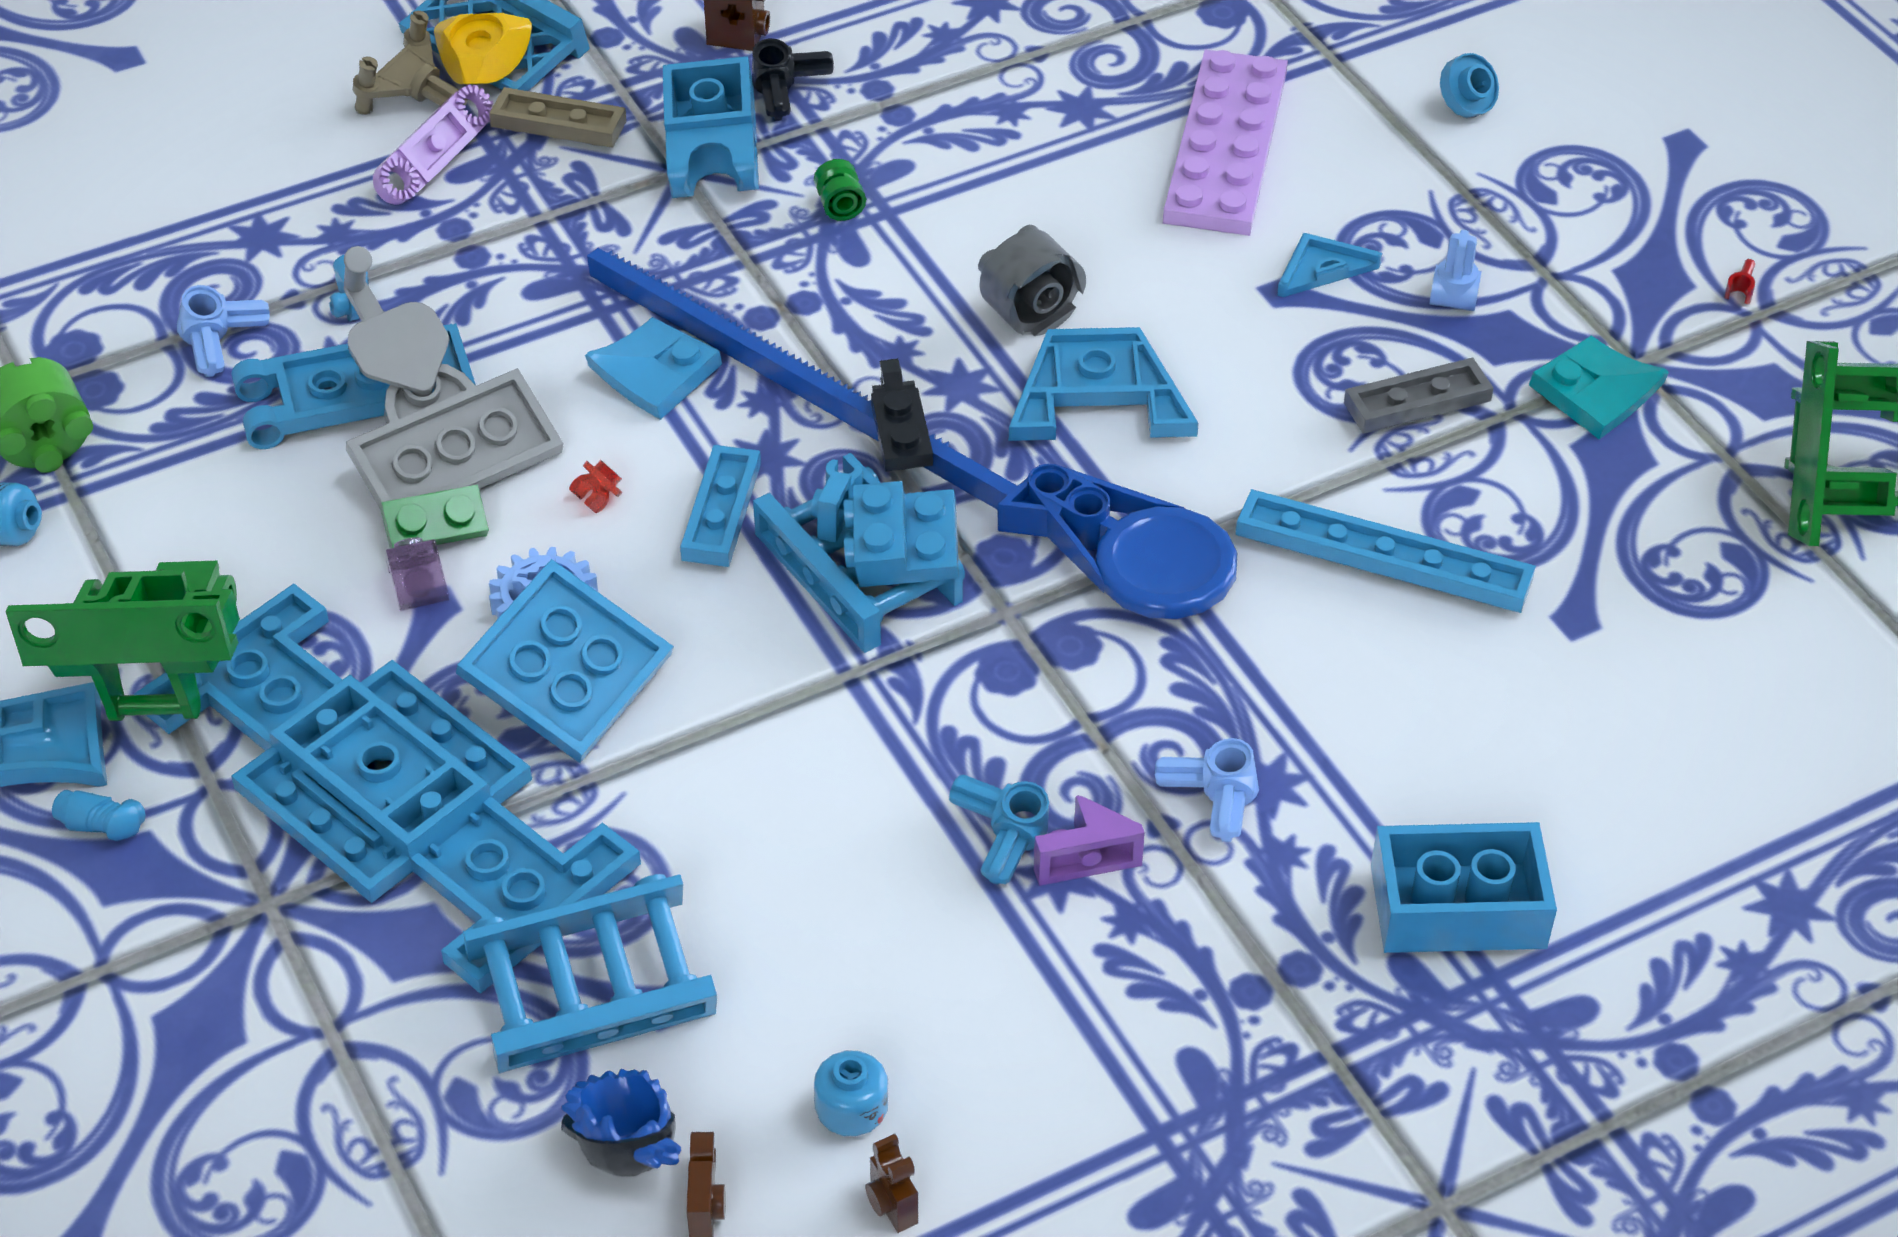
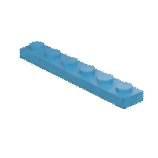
(1386, 550)

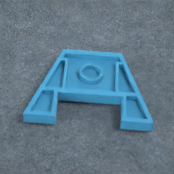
(1099, 370)

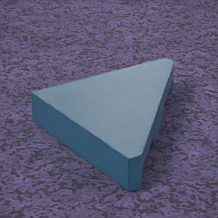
(1324, 261)

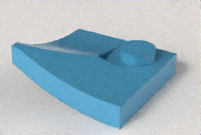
(655, 366)
(53, 737)

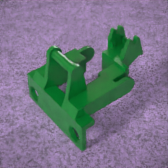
(1828, 488)
(166, 615)

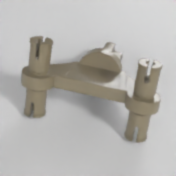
(406, 74)

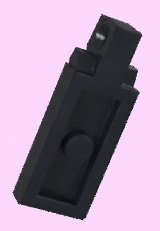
(900, 420)

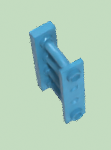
(832, 584)
(576, 1024)

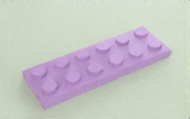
(1226, 142)

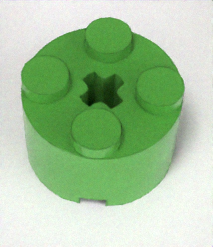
(40, 415)

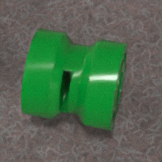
(839, 189)

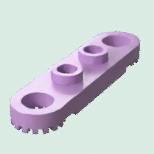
(433, 145)

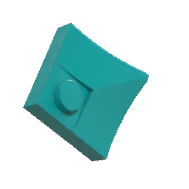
(1597, 385)

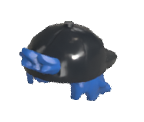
(622, 1122)

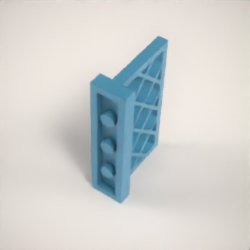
(549, 25)

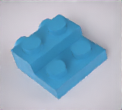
(901, 534)

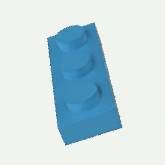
(720, 506)

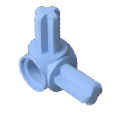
(1457, 276)
(205, 321)
(1227, 780)

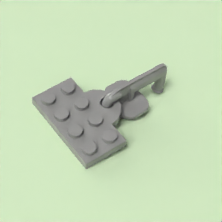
(441, 437)

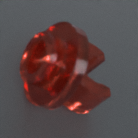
(600, 480)

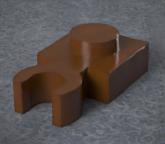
(890, 1184)
(704, 1198)

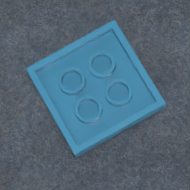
(564, 660)

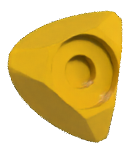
(482, 46)

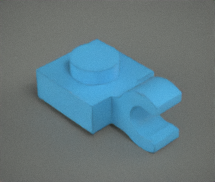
(828, 502)

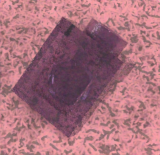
(416, 573)

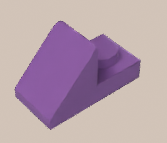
(1097, 845)

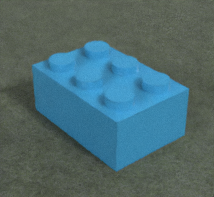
(1462, 887)

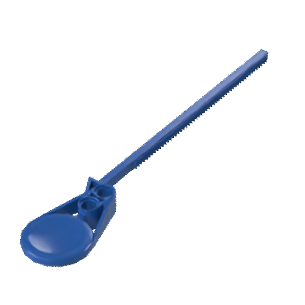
(1149, 562)

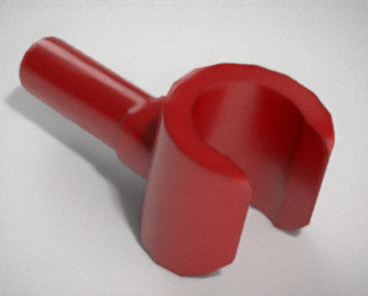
(1742, 281)

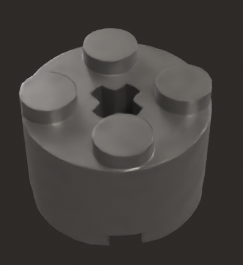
(1031, 281)

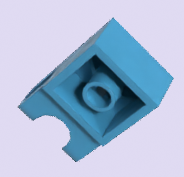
(710, 123)

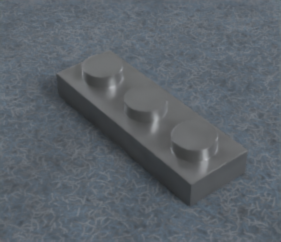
(1418, 395)

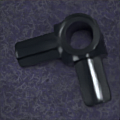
(775, 70)

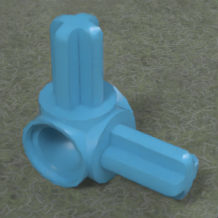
(1012, 832)

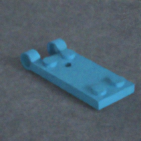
(302, 384)

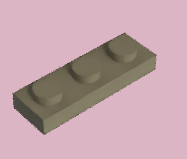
(558, 117)

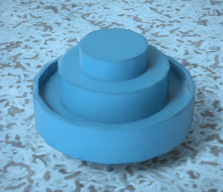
(1469, 85)

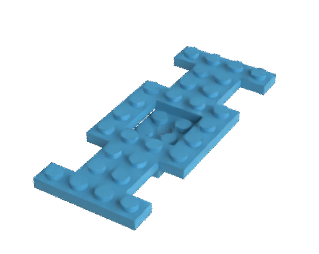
(430, 808)

